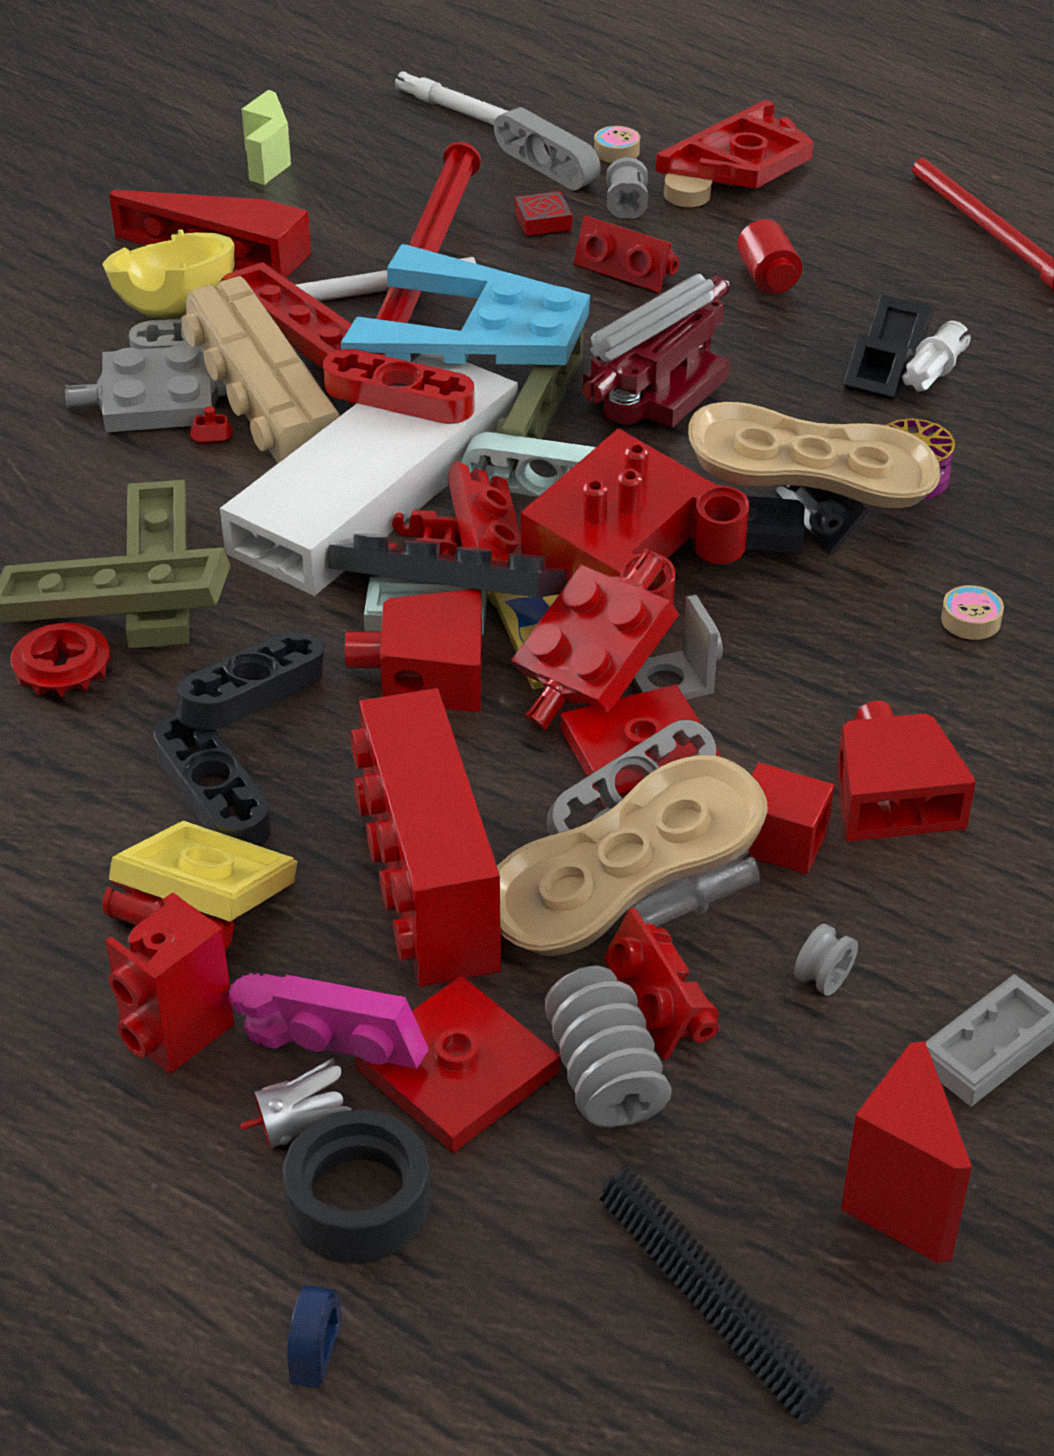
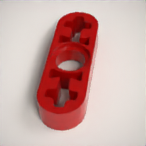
(429, 391)

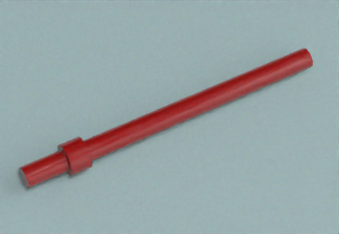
(987, 219)

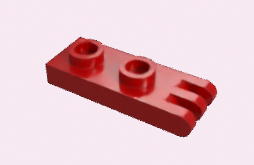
(484, 511)

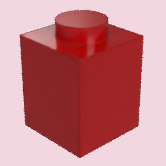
(794, 820)

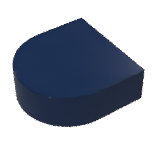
(312, 1335)

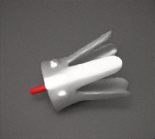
(289, 1107)

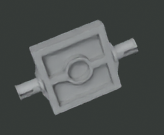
(150, 388)

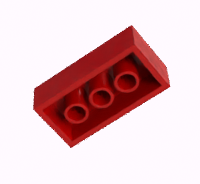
(428, 837)

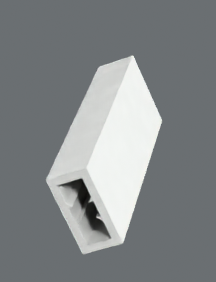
(354, 481)

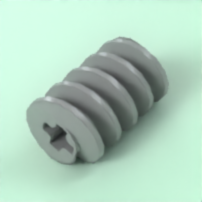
(606, 1048)

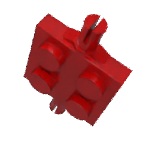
(594, 638)

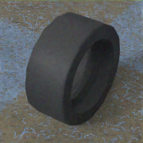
(363, 1233)

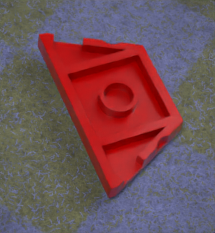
(740, 149)

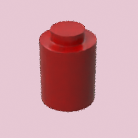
(769, 256)

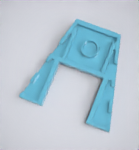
(512, 317)

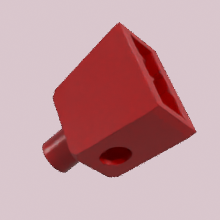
(426, 646)
(900, 776)

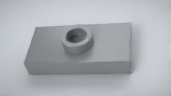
(992, 1039)

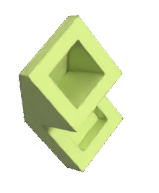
(265, 138)

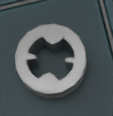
(826, 959)

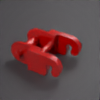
(429, 528)

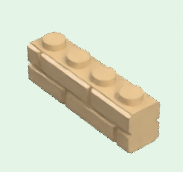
(257, 366)

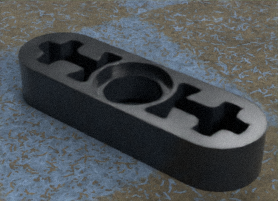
(249, 680)
(212, 803)

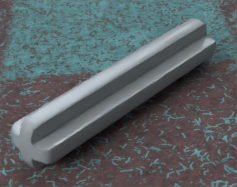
(652, 318)

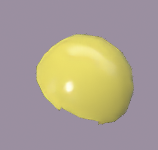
(163, 273)

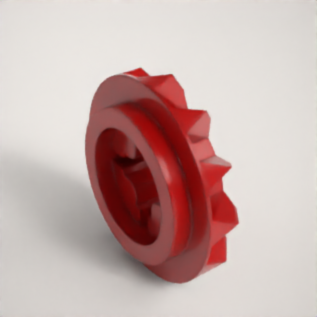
(38, 651)

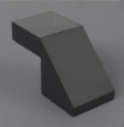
(890, 345)

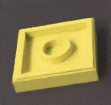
(204, 869)

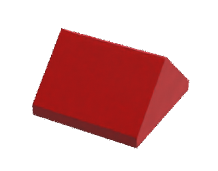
(909, 1159)

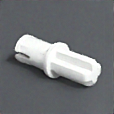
(936, 355)

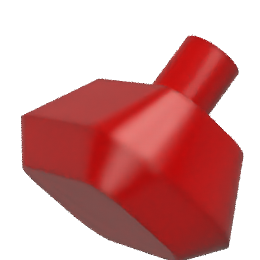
(211, 427)

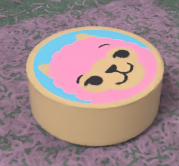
(616, 143)
(972, 612)

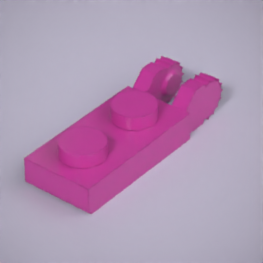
(328, 1018)

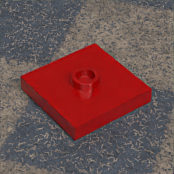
(604, 736)
(474, 1067)

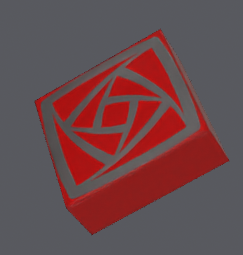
(543, 213)

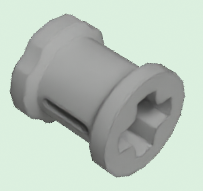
(627, 188)

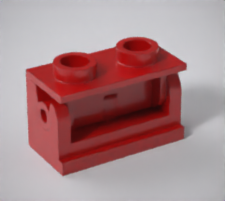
(171, 984)

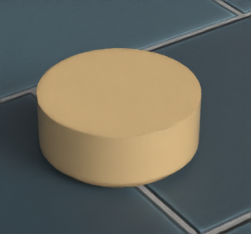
(686, 191)

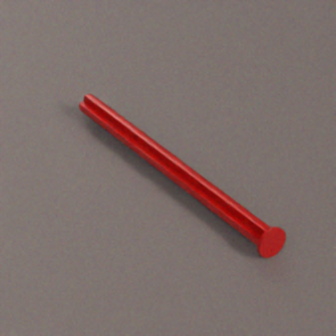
(460, 163)

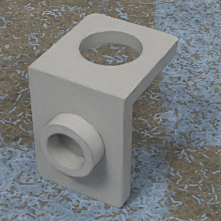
(695, 662)

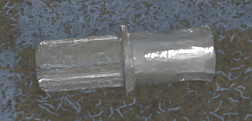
(697, 891)

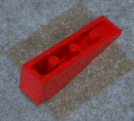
(257, 227)

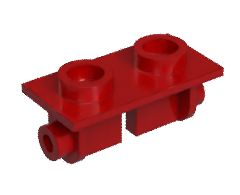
(624, 254)
(657, 974)

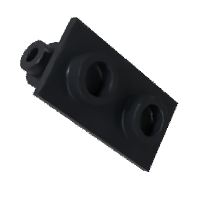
(827, 514)

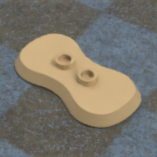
(854, 460)
(668, 827)

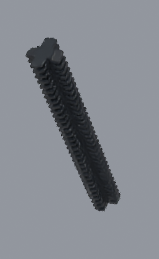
(714, 1296)

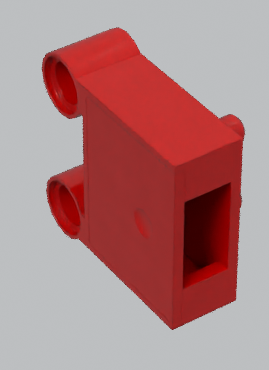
(631, 501)

